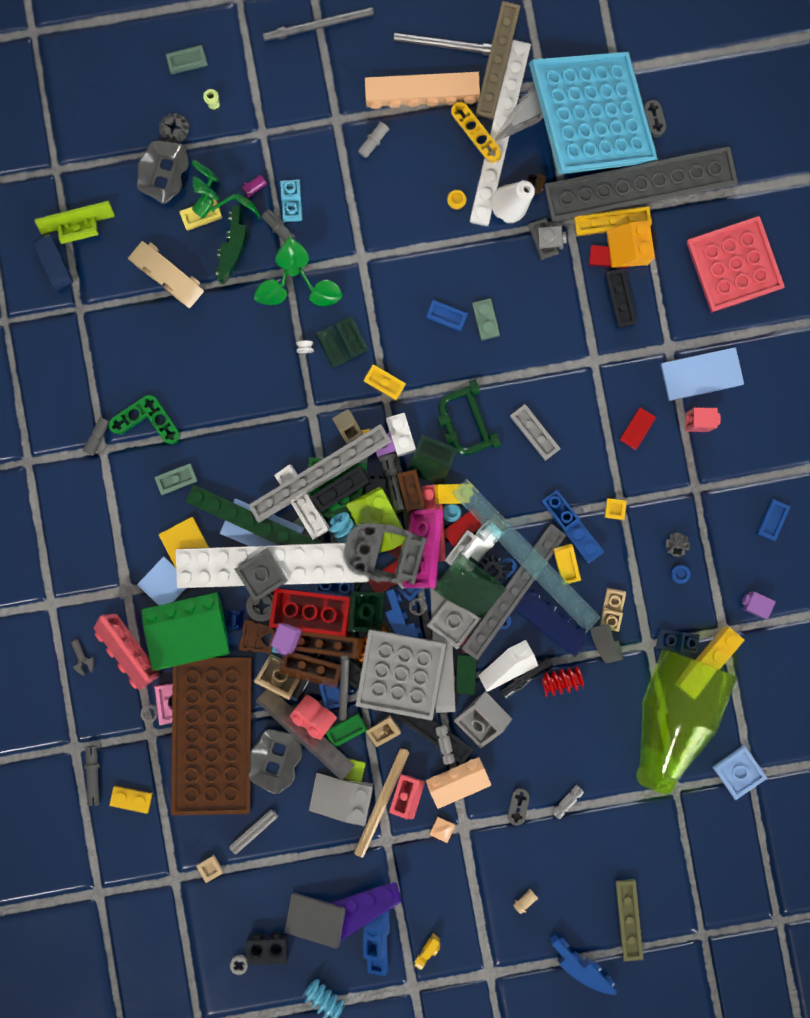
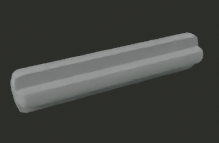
(253, 831)

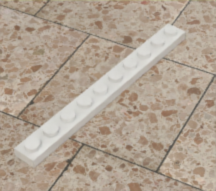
(506, 103)

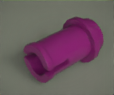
(254, 185)

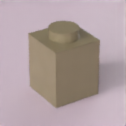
(347, 426)

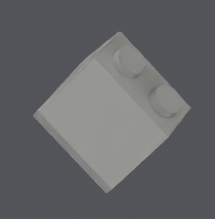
(483, 720)

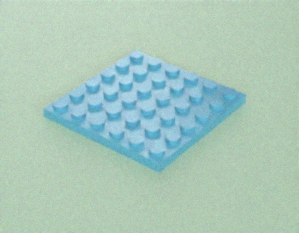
(593, 112)

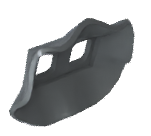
(150, 169)
(262, 754)

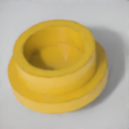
(456, 199)

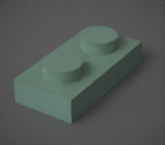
(485, 319)
(176, 479)

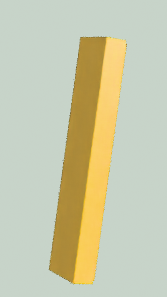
(605, 221)

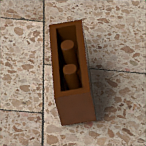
(311, 669)

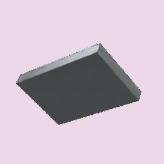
(315, 920)

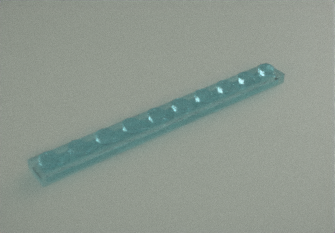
(526, 555)

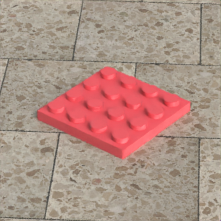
(735, 264)

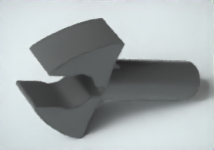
(82, 659)

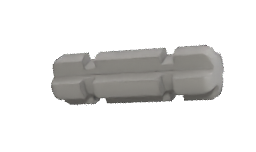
(445, 745)
(568, 801)

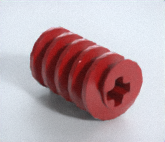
(562, 681)

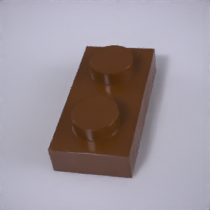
(411, 490)

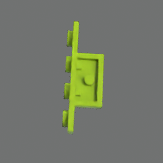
(75, 223)

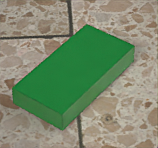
(346, 730)

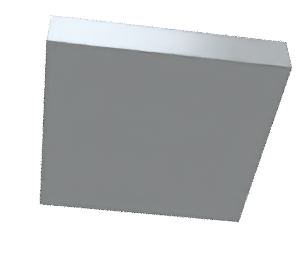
(453, 623)

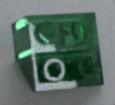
(432, 460)

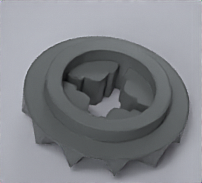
(178, 134)
(255, 612)

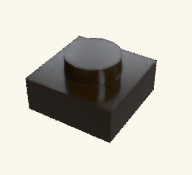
(537, 181)

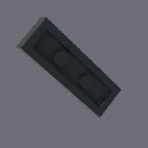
(620, 298)
(341, 489)

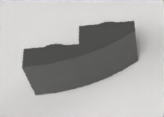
(604, 642)

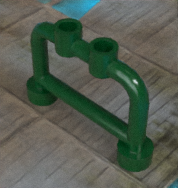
(444, 420)

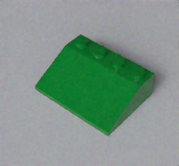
(185, 631)

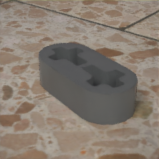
(658, 117)
(514, 805)

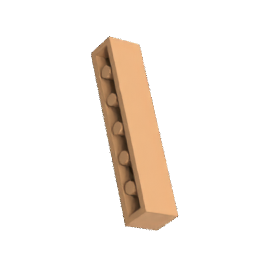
(422, 89)

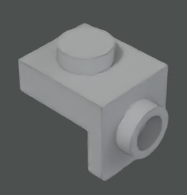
(552, 237)

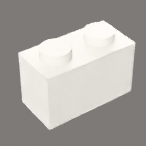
(400, 434)

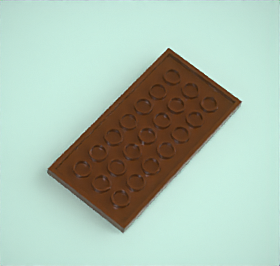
(211, 737)

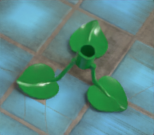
(205, 203)
(292, 258)

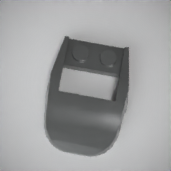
(363, 549)

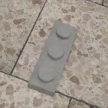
(534, 432)

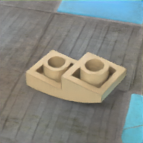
(613, 608)

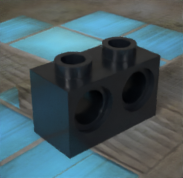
(268, 954)

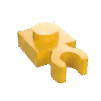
(430, 948)

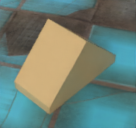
(384, 731)

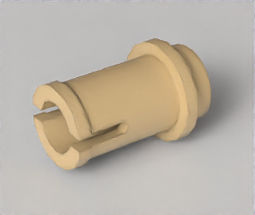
(525, 901)

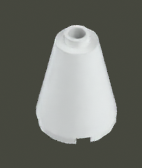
(512, 201)

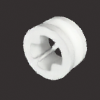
(304, 346)

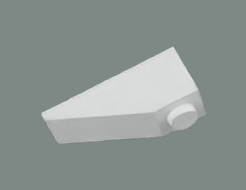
(508, 666)

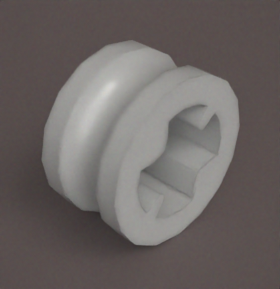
(239, 958)

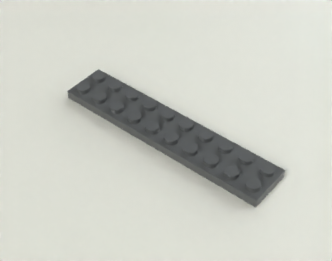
(640, 184)

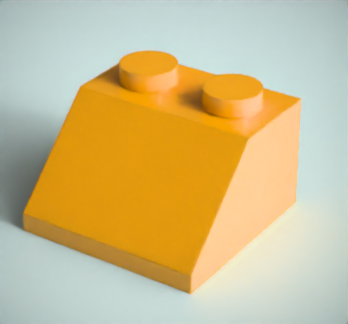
(631, 244)

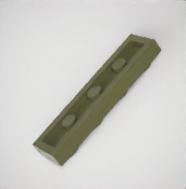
(629, 920)

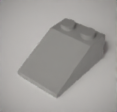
(523, 115)
(341, 799)

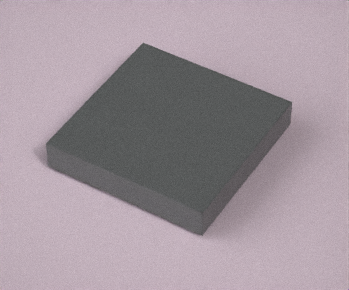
(261, 574)

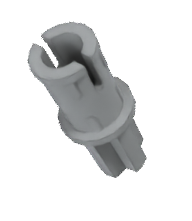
(373, 140)

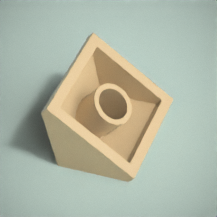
(272, 678)

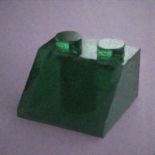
(365, 610)

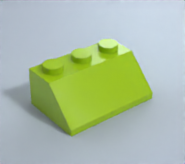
(375, 508)

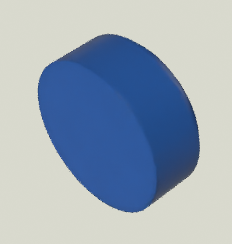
(680, 574)

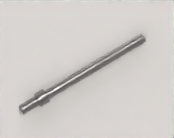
(283, 32)
(484, 49)

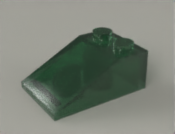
(469, 586)

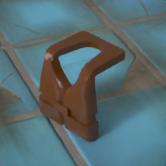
(252, 637)

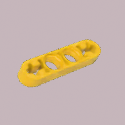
(476, 132)

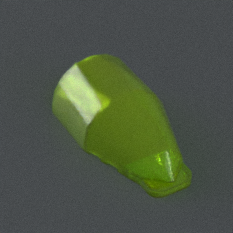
(679, 717)

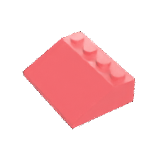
(126, 651)

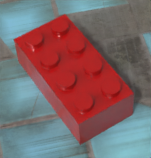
(311, 612)

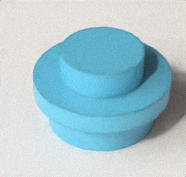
(451, 512)

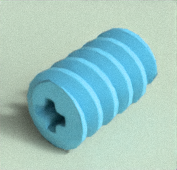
(341, 526)
(323, 999)

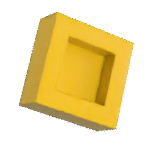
(615, 509)

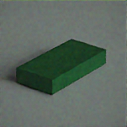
(465, 675)

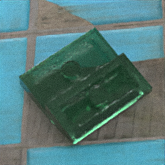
(342, 342)

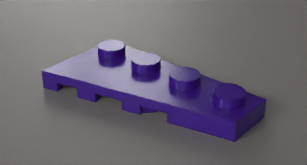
(367, 906)

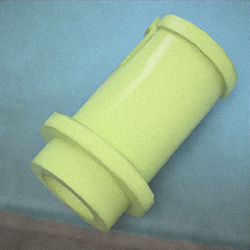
(211, 98)

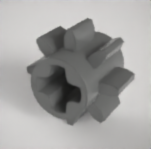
(677, 544)

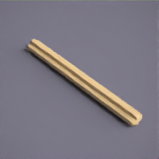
(381, 802)

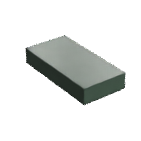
(186, 59)

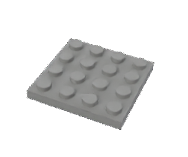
(400, 674)

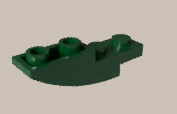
(232, 252)

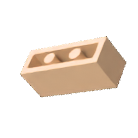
(458, 782)

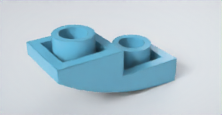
(291, 200)

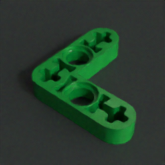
(145, 412)

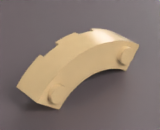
(164, 272)

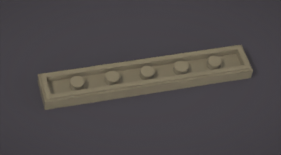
(497, 60)

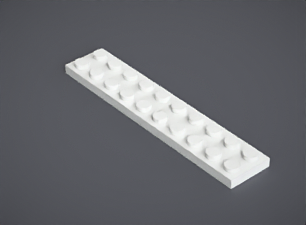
(298, 562)

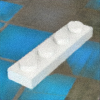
(305, 507)

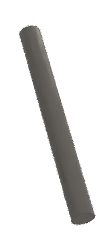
(343, 687)

